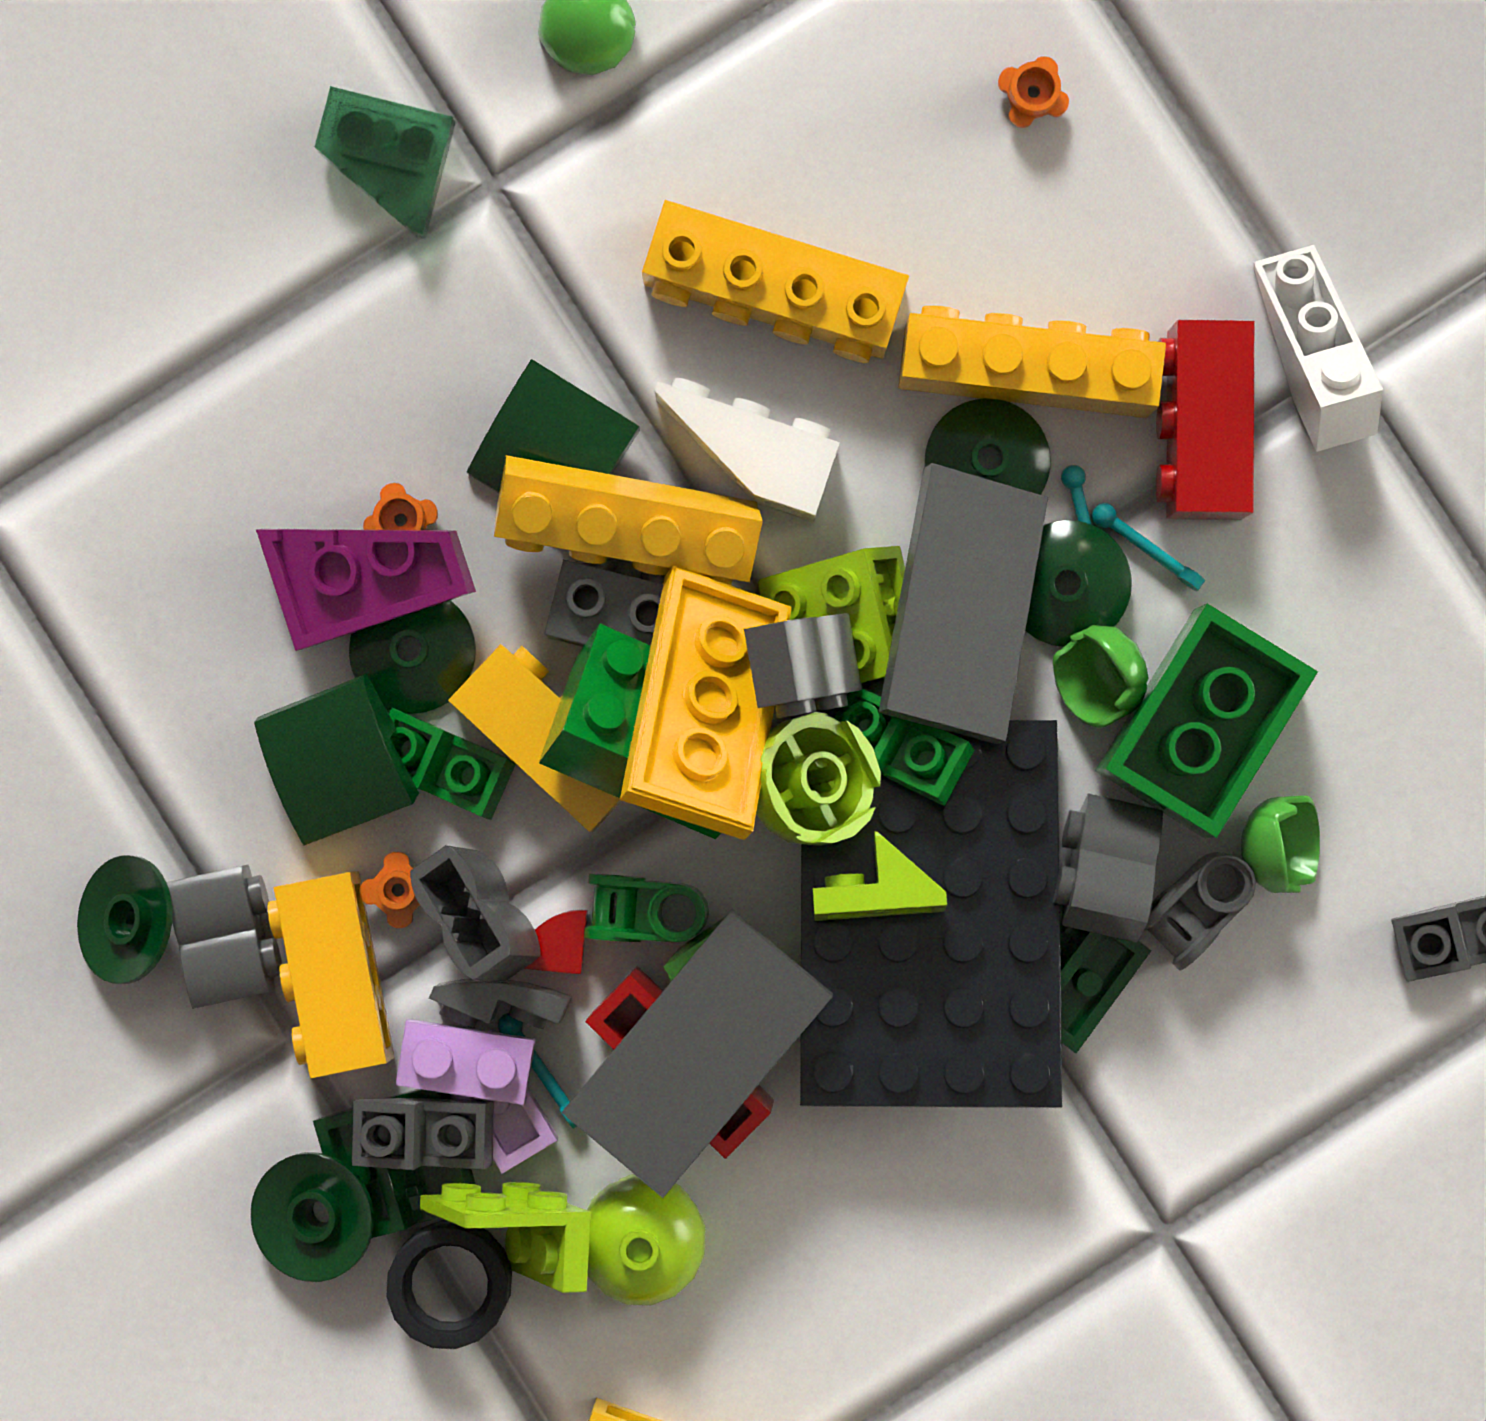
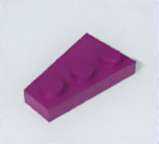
(360, 578)

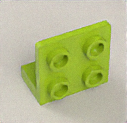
(856, 583)
(544, 1232)

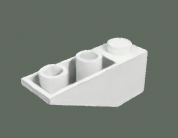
(1319, 350)
(766, 458)

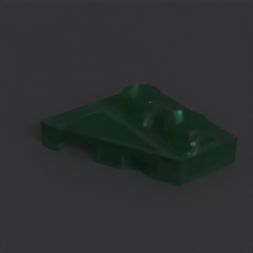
(387, 152)

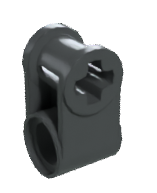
(1195, 910)

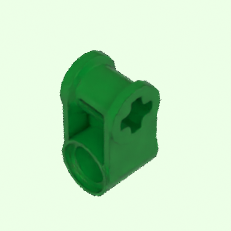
(639, 909)

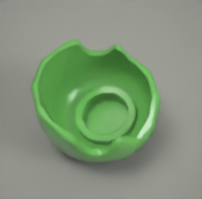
(587, 33)
(1100, 675)
(1282, 843)

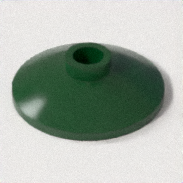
(995, 425)
(1103, 579)
(432, 677)
(124, 919)
(290, 1231)

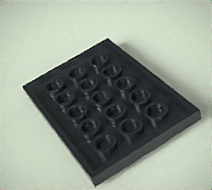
(959, 998)

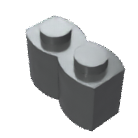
(803, 664)
(1110, 867)
(479, 925)
(223, 936)

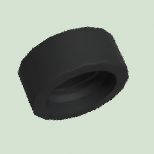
(446, 1333)

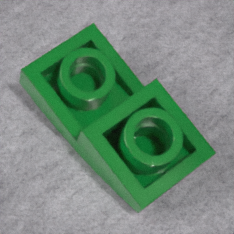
(906, 751)
(451, 765)

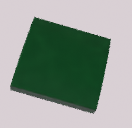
(552, 424)
(334, 760)
(1092, 978)
(392, 1191)

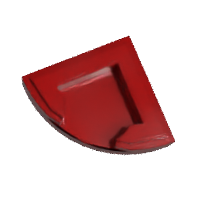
(562, 943)

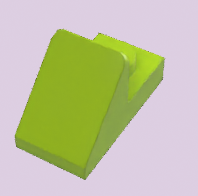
(899, 889)

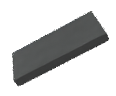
(964, 604)
(697, 1053)

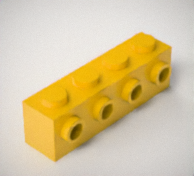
(773, 281)
(1031, 363)
(626, 520)

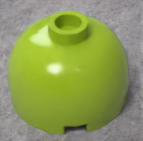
(817, 780)
(643, 1243)

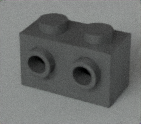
(597, 595)

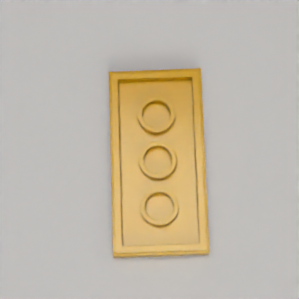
(698, 710)

